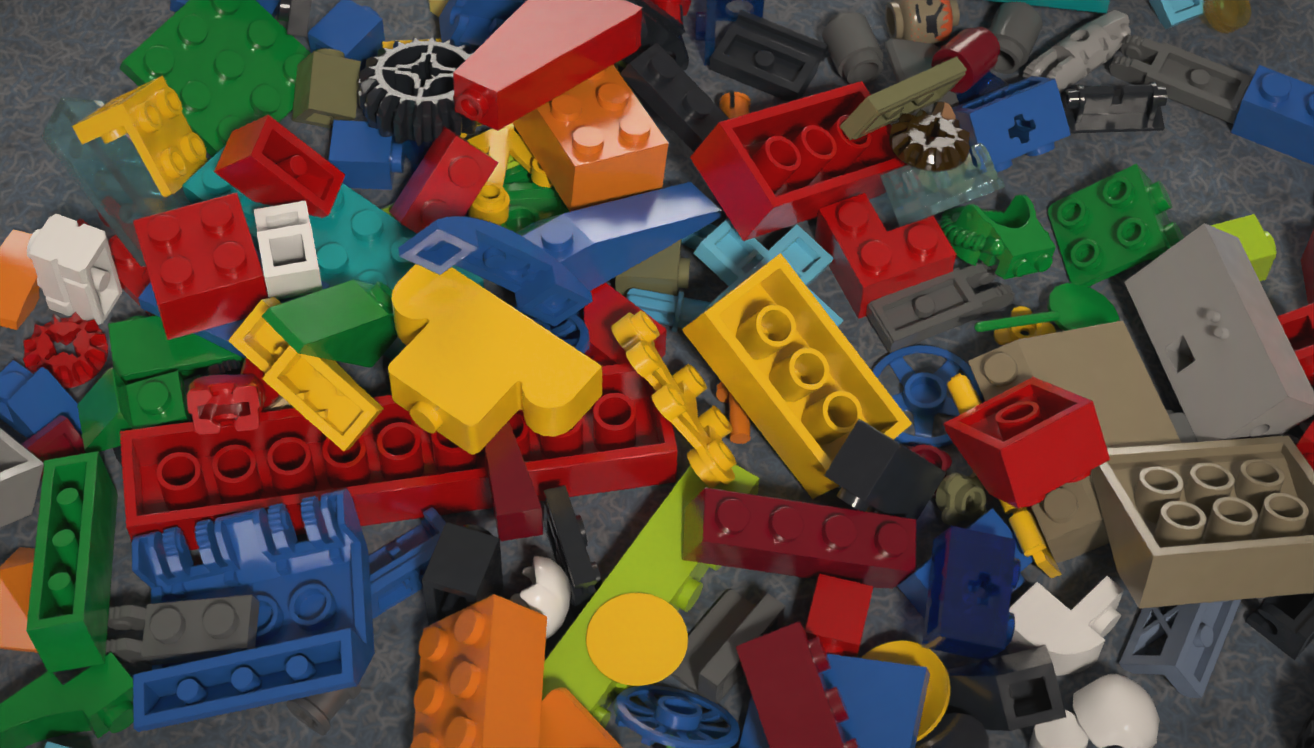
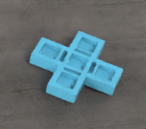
(738, 259)

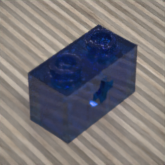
(952, 615)

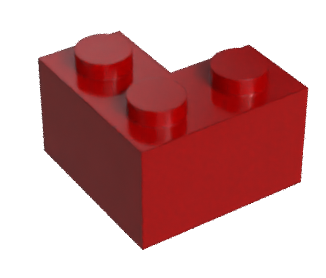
(878, 261)

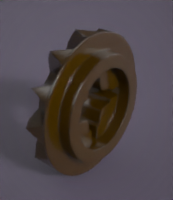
(943, 154)

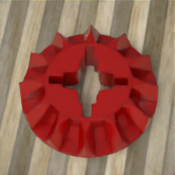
(67, 369)

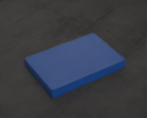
(880, 698)

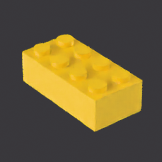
(792, 371)

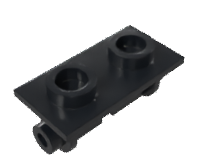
(1110, 110)

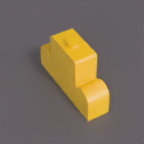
(480, 362)

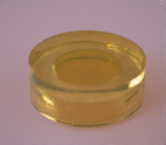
(1227, 15)

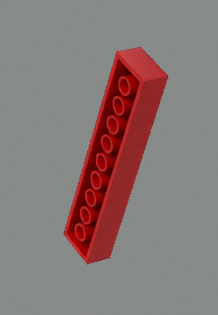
(392, 468)

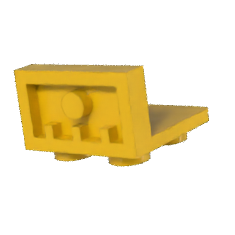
(157, 129)

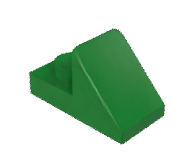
(120, 407)

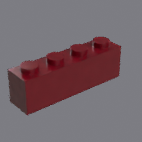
(798, 538)
(792, 692)

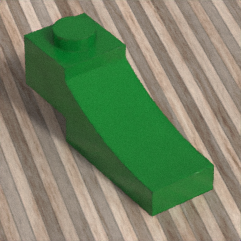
(92, 701)

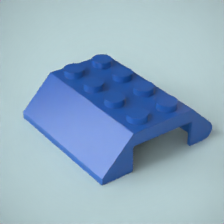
(310, 618)

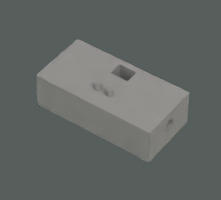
(1221, 340)

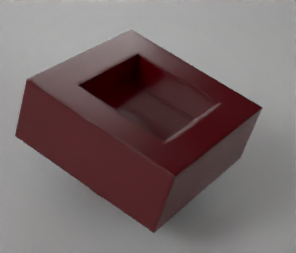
(55, 441)

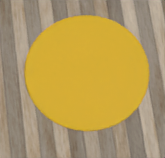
(637, 639)

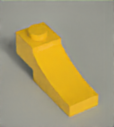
(307, 382)

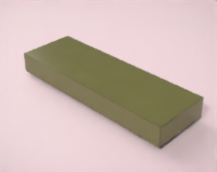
(902, 98)

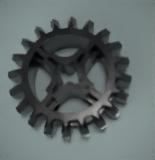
(412, 90)

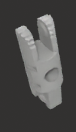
(1081, 50)

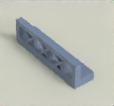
(1192, 644)

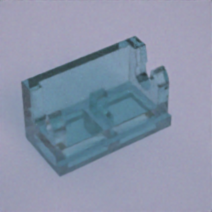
(924, 193)

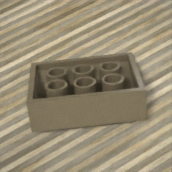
(1104, 368)
(1209, 520)

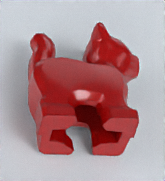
(229, 399)

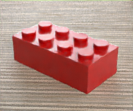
(793, 160)

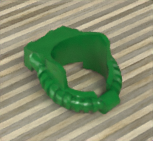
(1000, 237)

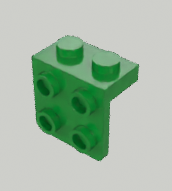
(1113, 226)

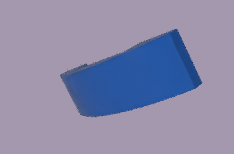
(503, 257)

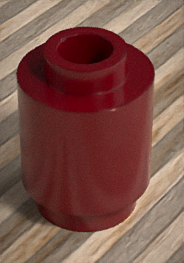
(977, 51)

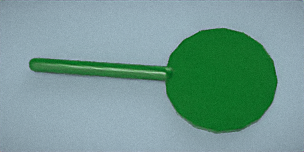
(1067, 306)

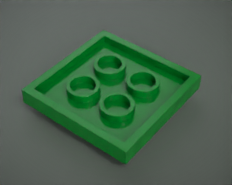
(224, 64)

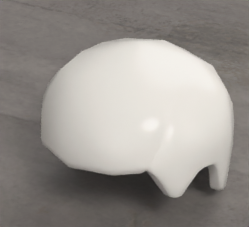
(548, 593)
(1117, 713)

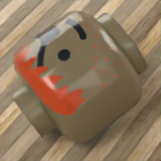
(922, 20)

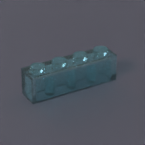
(107, 173)

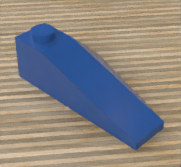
(619, 234)

